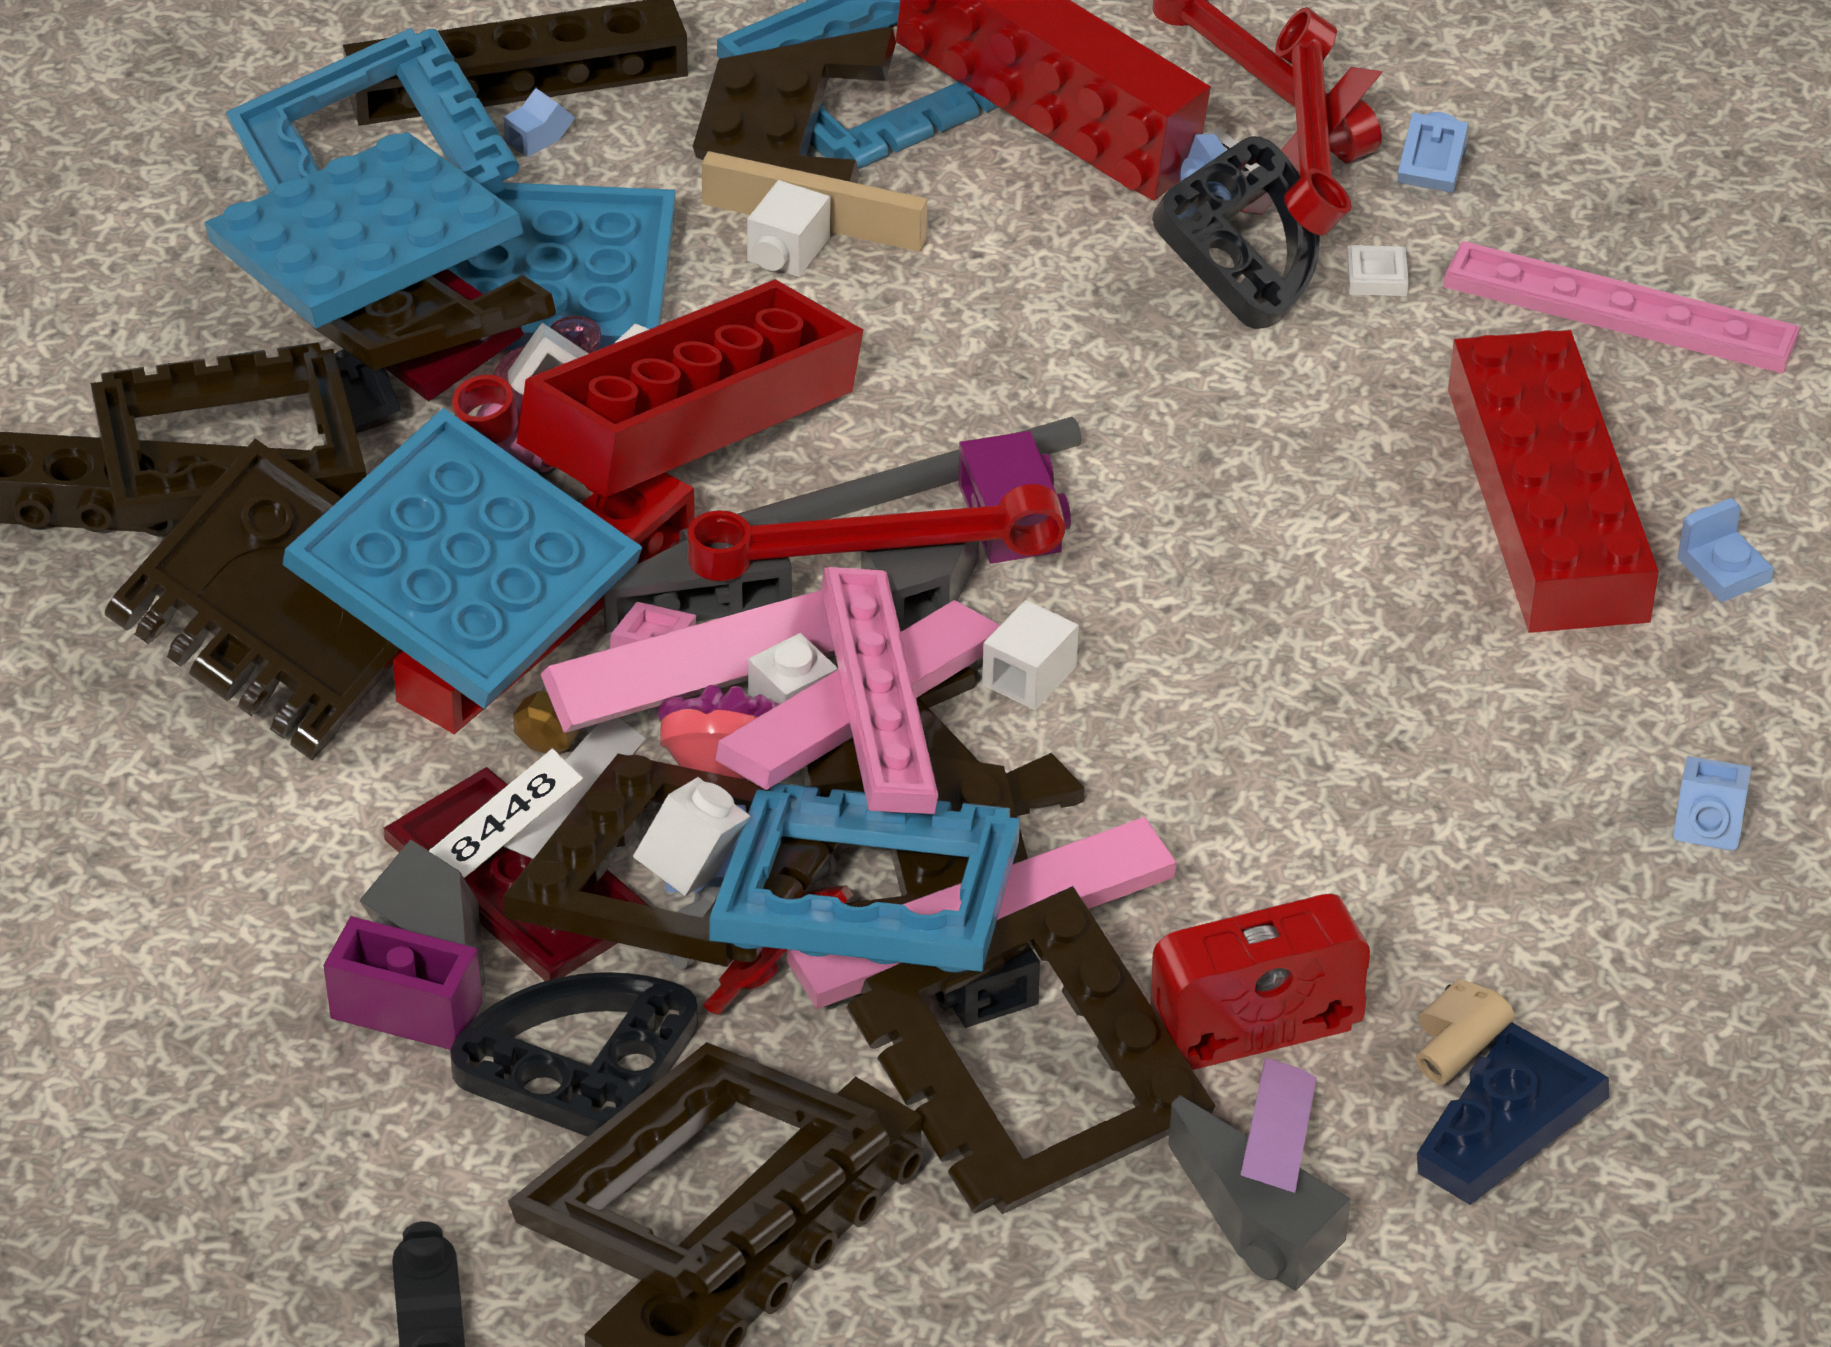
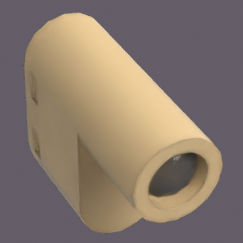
(1463, 1024)

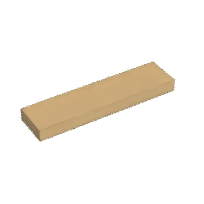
(854, 207)

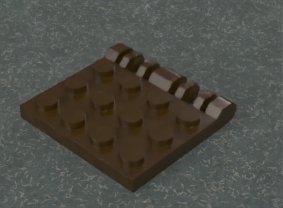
(230, 580)

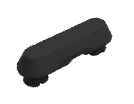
(427, 1289)

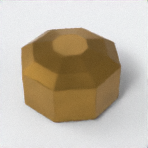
(539, 726)

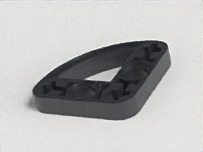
(1210, 229)
(603, 1081)

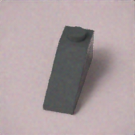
(672, 584)
(1270, 1228)

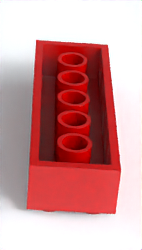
(1068, 81)
(688, 387)
(1552, 482)

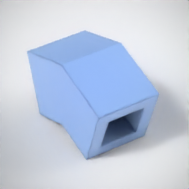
(536, 124)

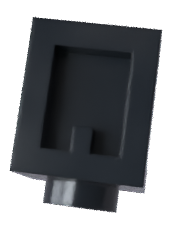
(367, 393)
(996, 994)

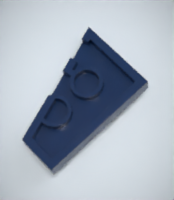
(1508, 1113)

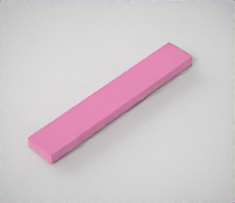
(1622, 306)
(679, 661)
(878, 691)
(818, 716)
(1096, 866)

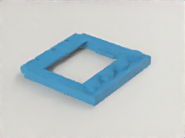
(432, 83)
(869, 140)
(881, 931)

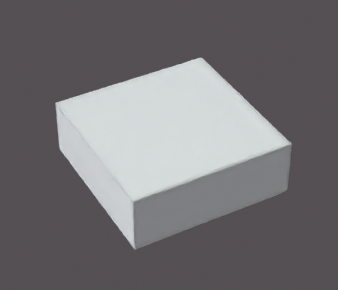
(1377, 270)

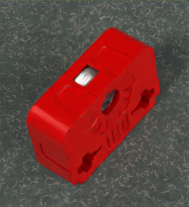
(1261, 980)

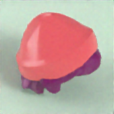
(695, 725)

